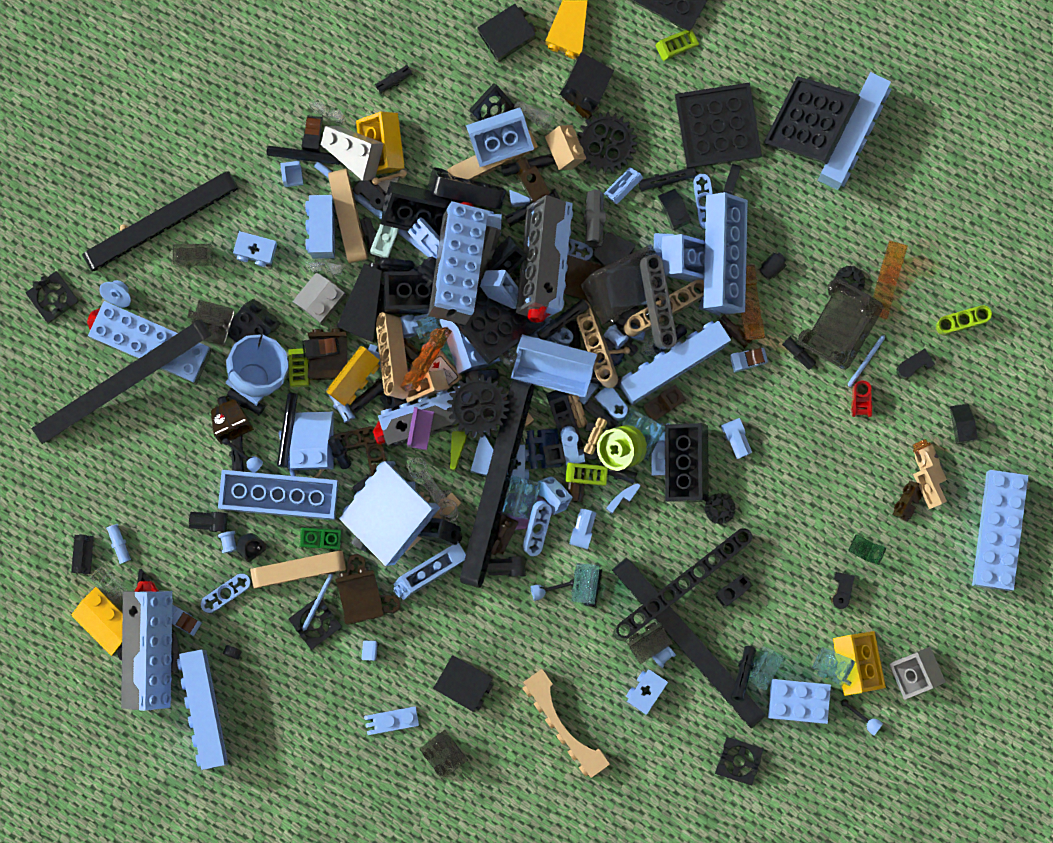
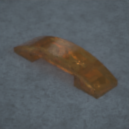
(889, 275)
(751, 318)

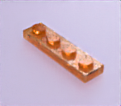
(426, 358)

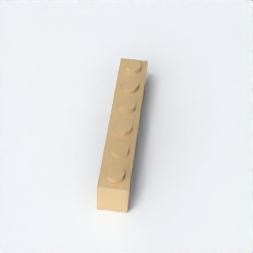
(591, 760)

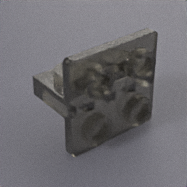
(216, 318)
(649, 643)
(443, 754)

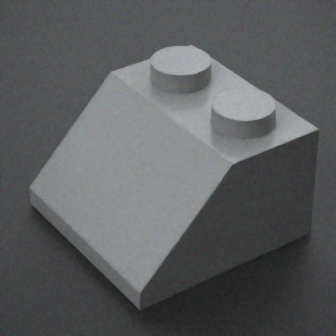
(319, 298)
(917, 673)

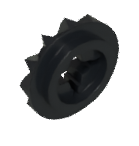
(858, 276)
(712, 513)

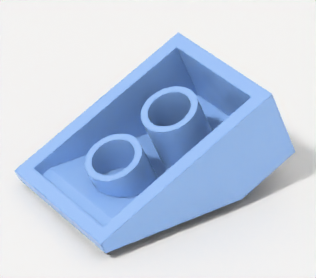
(310, 441)

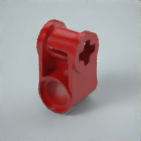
(861, 401)

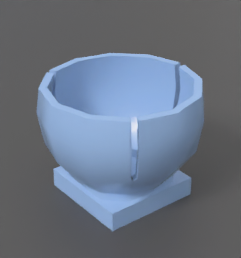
(256, 369)

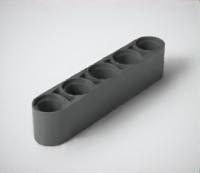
(661, 292)

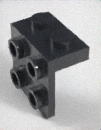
(252, 320)

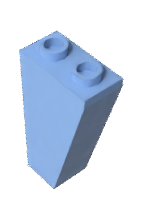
(429, 571)

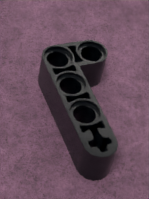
(465, 190)

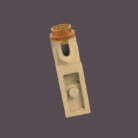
(930, 473)

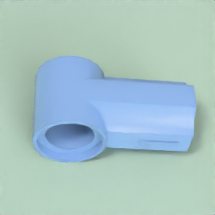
(409, 325)
(736, 436)
(582, 532)

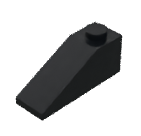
(562, 412)

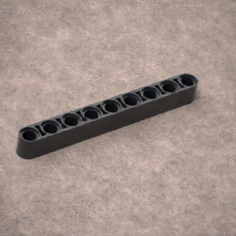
(159, 221)
(691, 580)

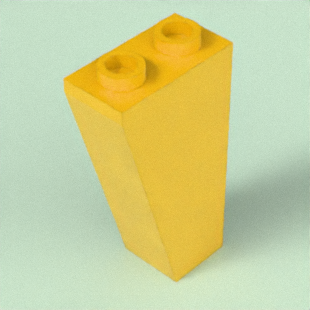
(568, 28)

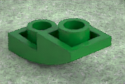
(320, 538)

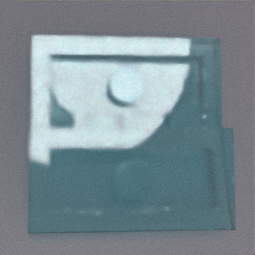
(649, 428)

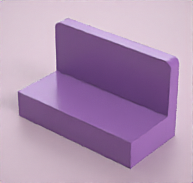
(420, 429)

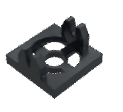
(493, 90)
(60, 308)
(312, 642)
(755, 751)

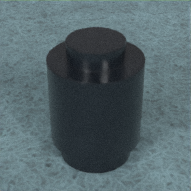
(773, 265)

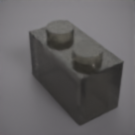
(192, 255)

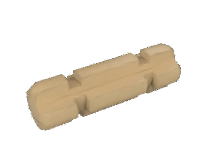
(577, 410)
(595, 435)

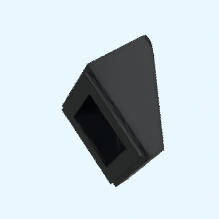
(554, 454)

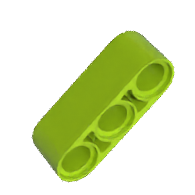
(970, 314)

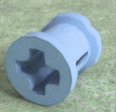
(616, 336)
(228, 542)
(662, 657)

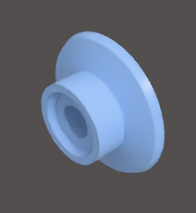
(115, 293)

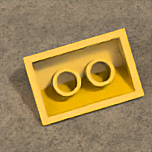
(385, 129)
(353, 376)
(101, 620)
(867, 670)

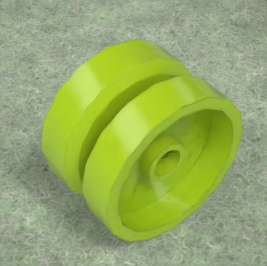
(621, 447)

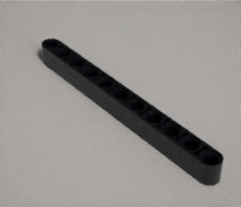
(121, 381)
(496, 484)
(689, 643)

